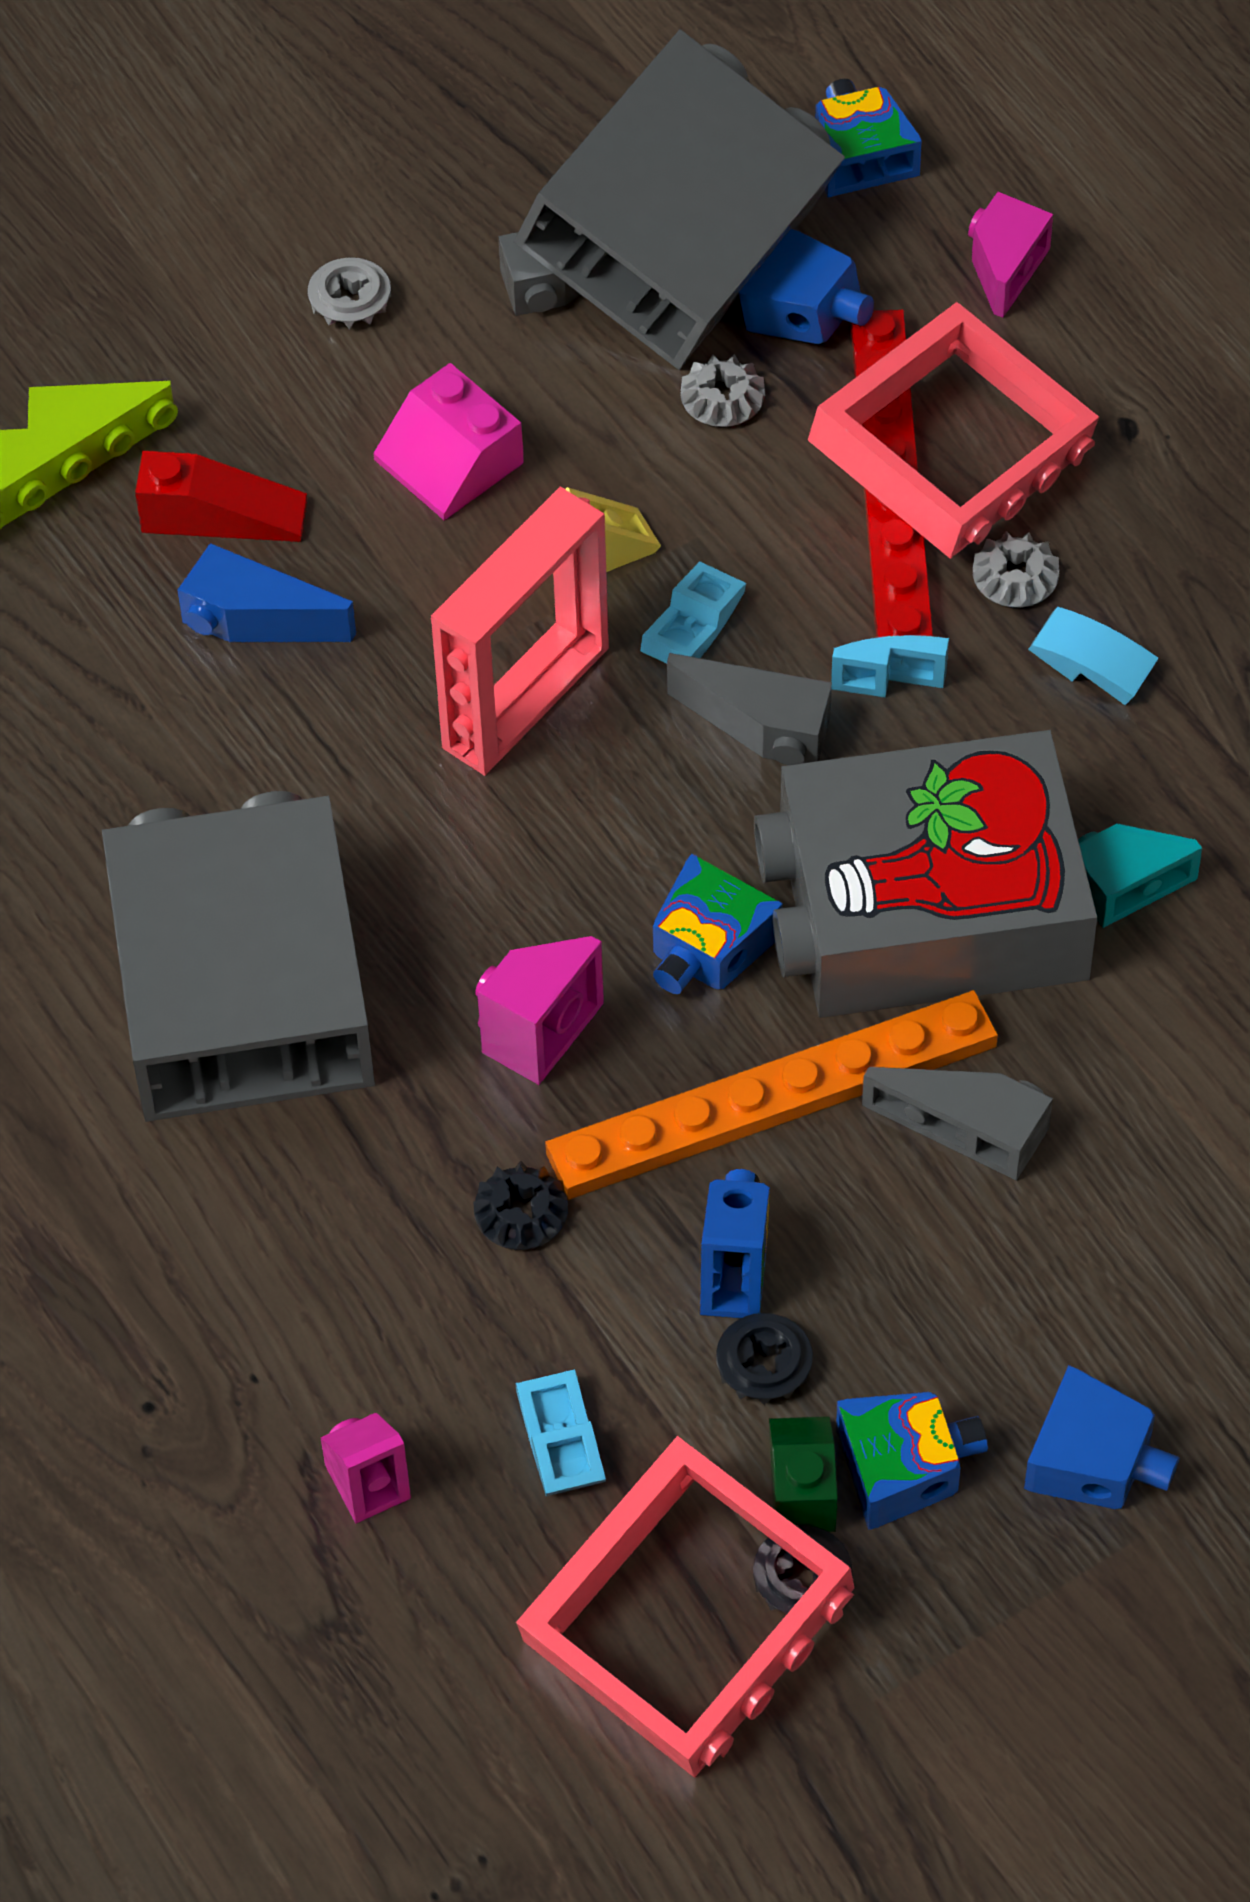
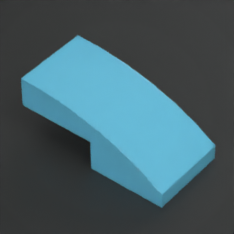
(695, 615)
(1101, 654)
(871, 663)
(560, 1433)

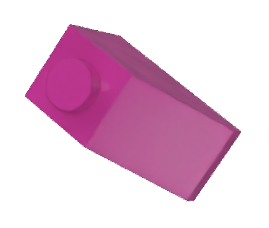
(1008, 247)
(367, 1465)

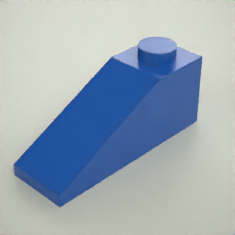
(259, 604)

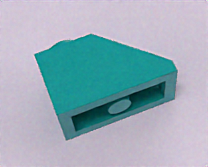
(1135, 868)

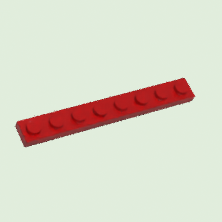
(894, 546)

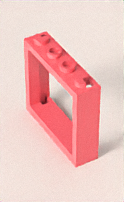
(905, 491)
(486, 719)
(613, 1544)

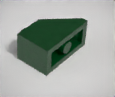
(804, 1471)

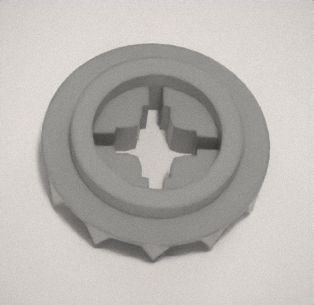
(355, 276)
(709, 405)
(1016, 587)

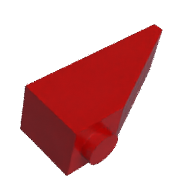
(212, 499)

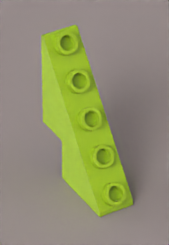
(73, 434)

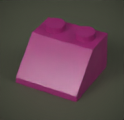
(450, 442)
(539, 1003)

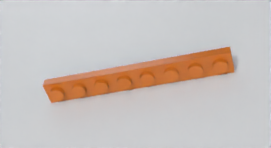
(766, 1095)

